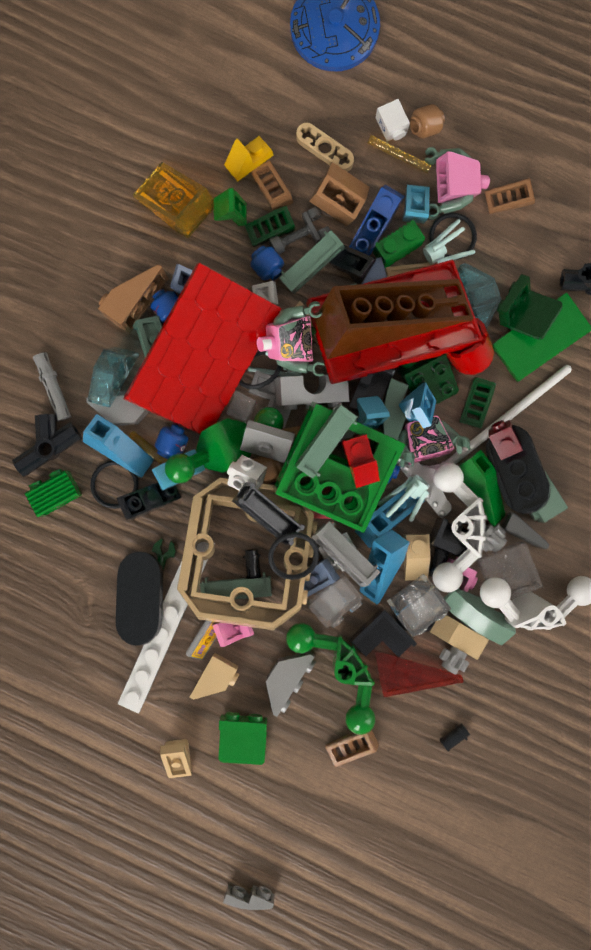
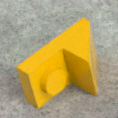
(247, 158)

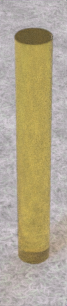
(399, 154)
(147, 447)

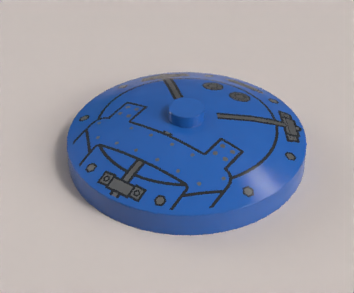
(334, 32)

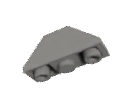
(121, 411)
(286, 678)

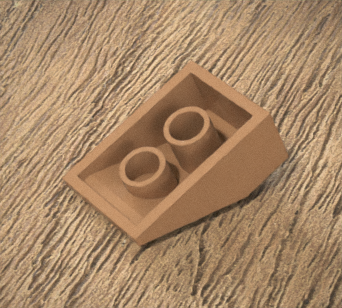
(132, 298)

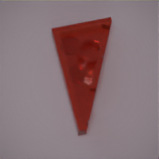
(406, 676)

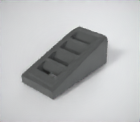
(517, 527)

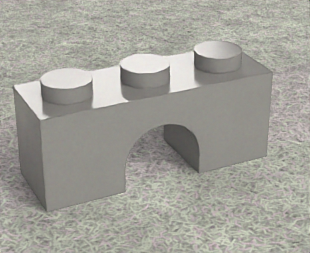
(291, 392)

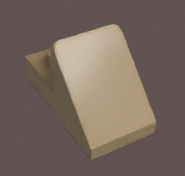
(176, 758)

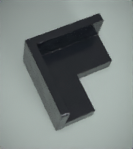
(371, 385)
(444, 538)
(382, 628)

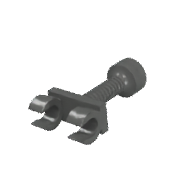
(308, 217)

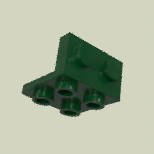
(527, 310)
(435, 373)

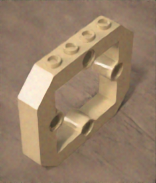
(223, 608)

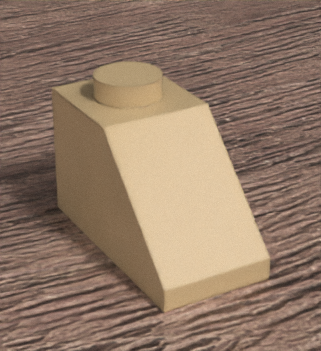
(417, 556)
(215, 677)

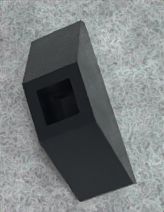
(147, 500)

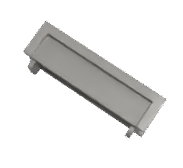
(345, 554)

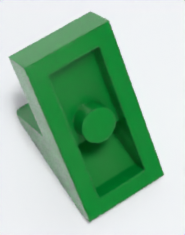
(230, 206)

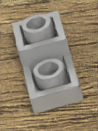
(258, 899)

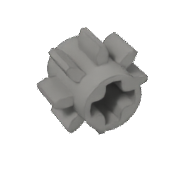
(495, 538)
(454, 660)

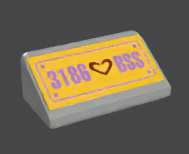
(202, 641)

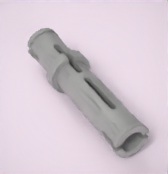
(50, 382)

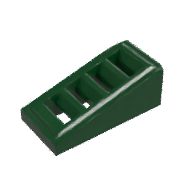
(266, 219)
(490, 386)

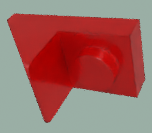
(361, 460)

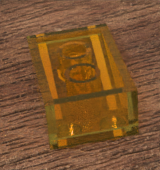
(175, 199)

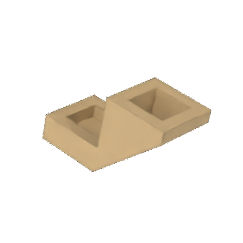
(460, 636)

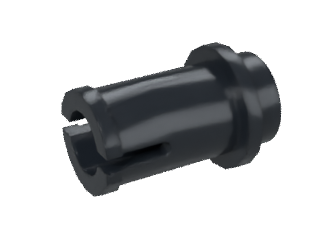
(440, 556)
(252, 563)
(454, 737)

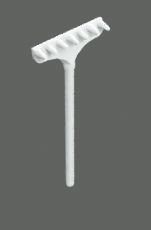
(436, 497)

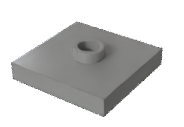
(267, 441)

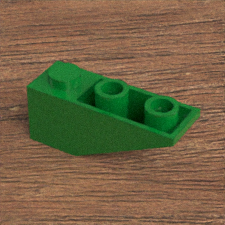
(482, 480)

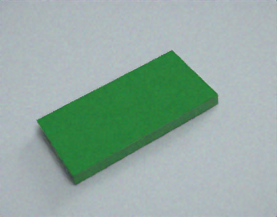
(525, 354)

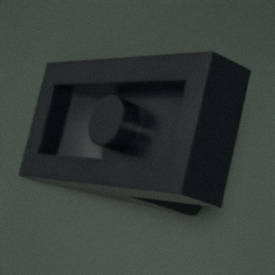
(353, 263)

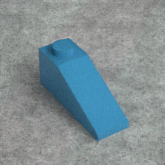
(381, 524)
(388, 553)

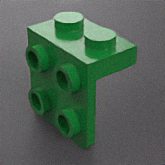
(242, 738)

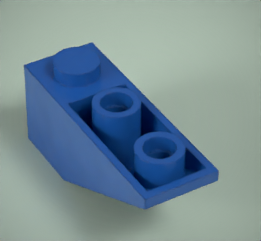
(377, 220)

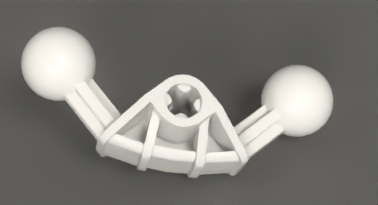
(448, 575)
(531, 610)

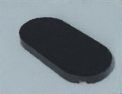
(521, 475)
(139, 598)

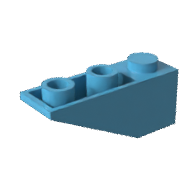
(116, 446)

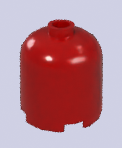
(474, 359)

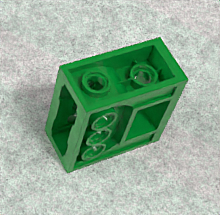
(337, 474)

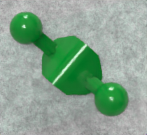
(218, 446)
(359, 717)

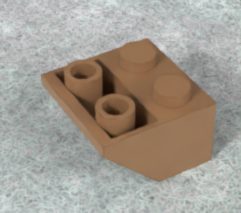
(340, 194)

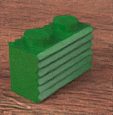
(399, 244)
(53, 493)

